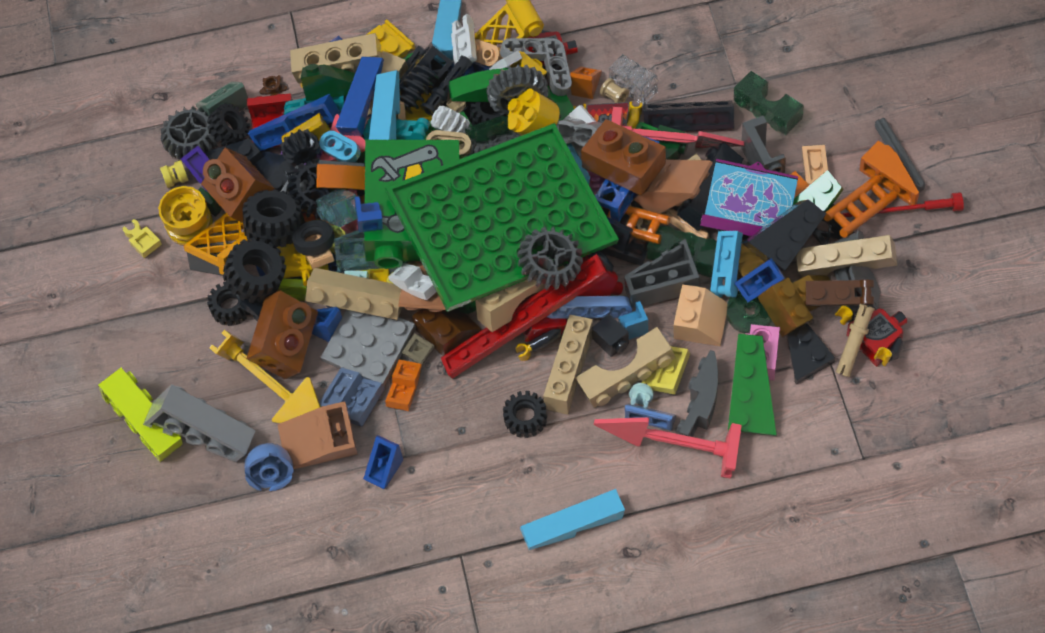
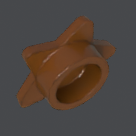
(272, 81)

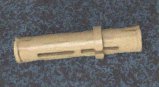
(854, 341)

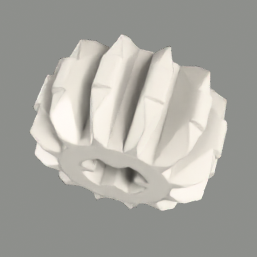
(449, 120)

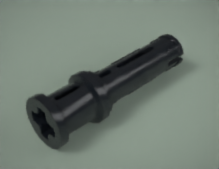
(438, 92)

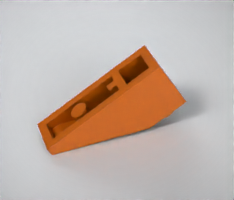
(885, 163)

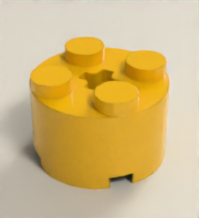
(531, 112)

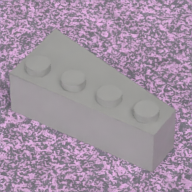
(199, 423)

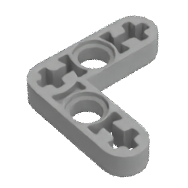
(544, 53)

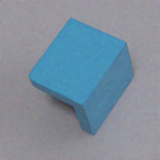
(635, 322)

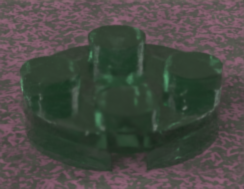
(740, 320)

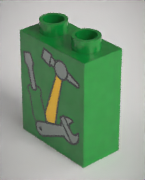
(388, 164)

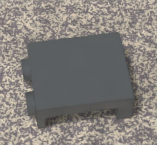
(755, 145)

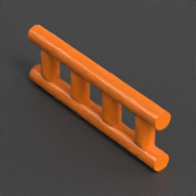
(860, 217)
(655, 218)

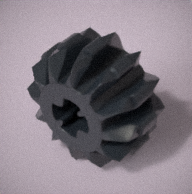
(300, 147)

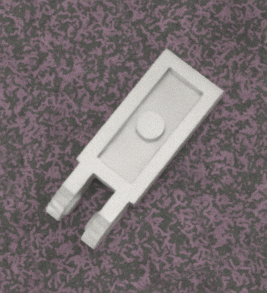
(464, 39)

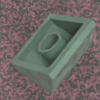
(230, 93)

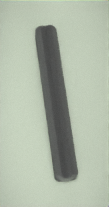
(891, 139)

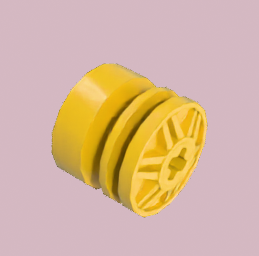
(184, 213)

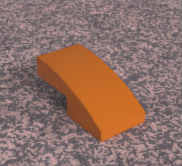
(340, 176)
(403, 385)

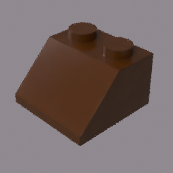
(445, 328)

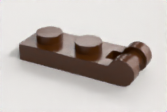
(838, 292)

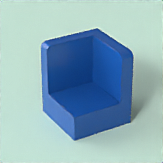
(368, 216)

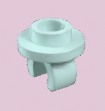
(641, 394)

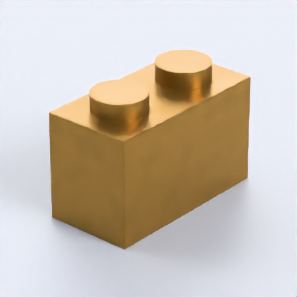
(785, 307)

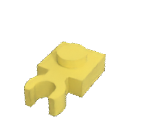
(143, 240)

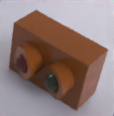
(623, 157)
(232, 181)
(282, 335)

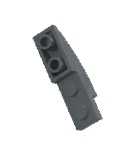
(702, 396)

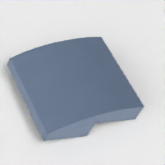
(356, 391)

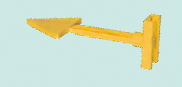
(296, 403)

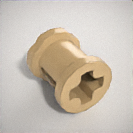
(614, 91)

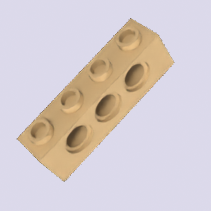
(343, 51)
(568, 364)

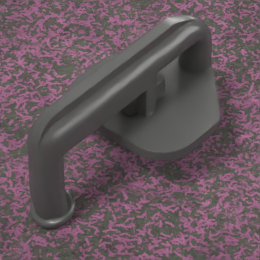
(858, 273)

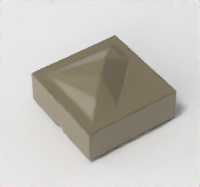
(418, 349)

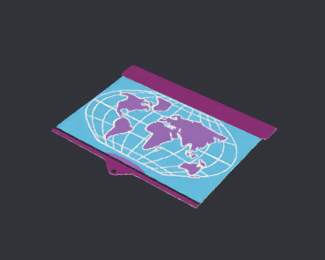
(745, 192)

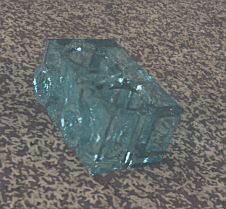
(337, 207)

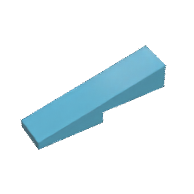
(447, 13)
(385, 106)
(579, 517)

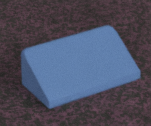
(656, 418)

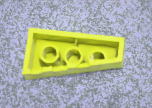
(134, 405)

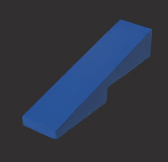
(361, 92)
(271, 132)

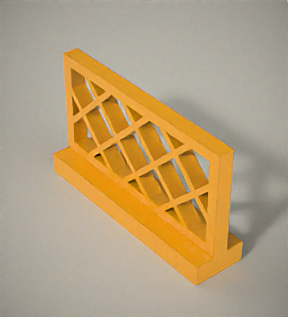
(205, 238)

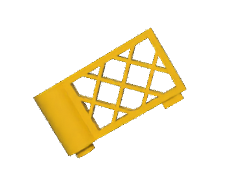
(521, 15)

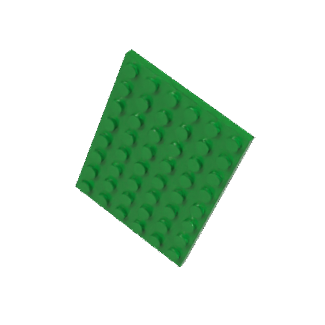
(480, 208)

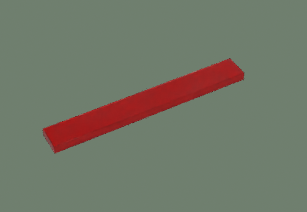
(523, 318)

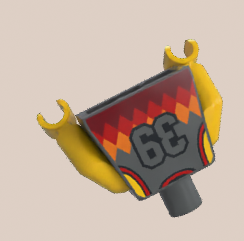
(604, 111)

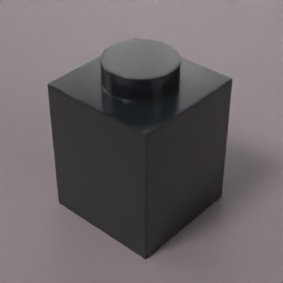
(610, 335)

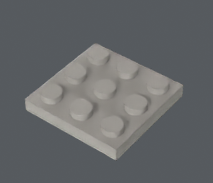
(368, 344)

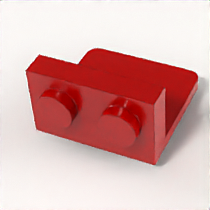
(267, 109)

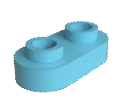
(341, 148)

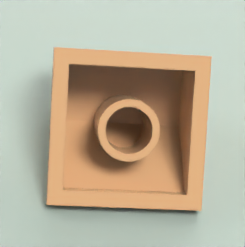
(700, 316)

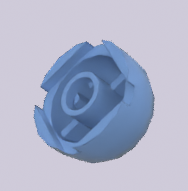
(268, 467)

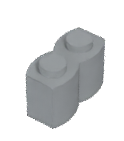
(577, 130)

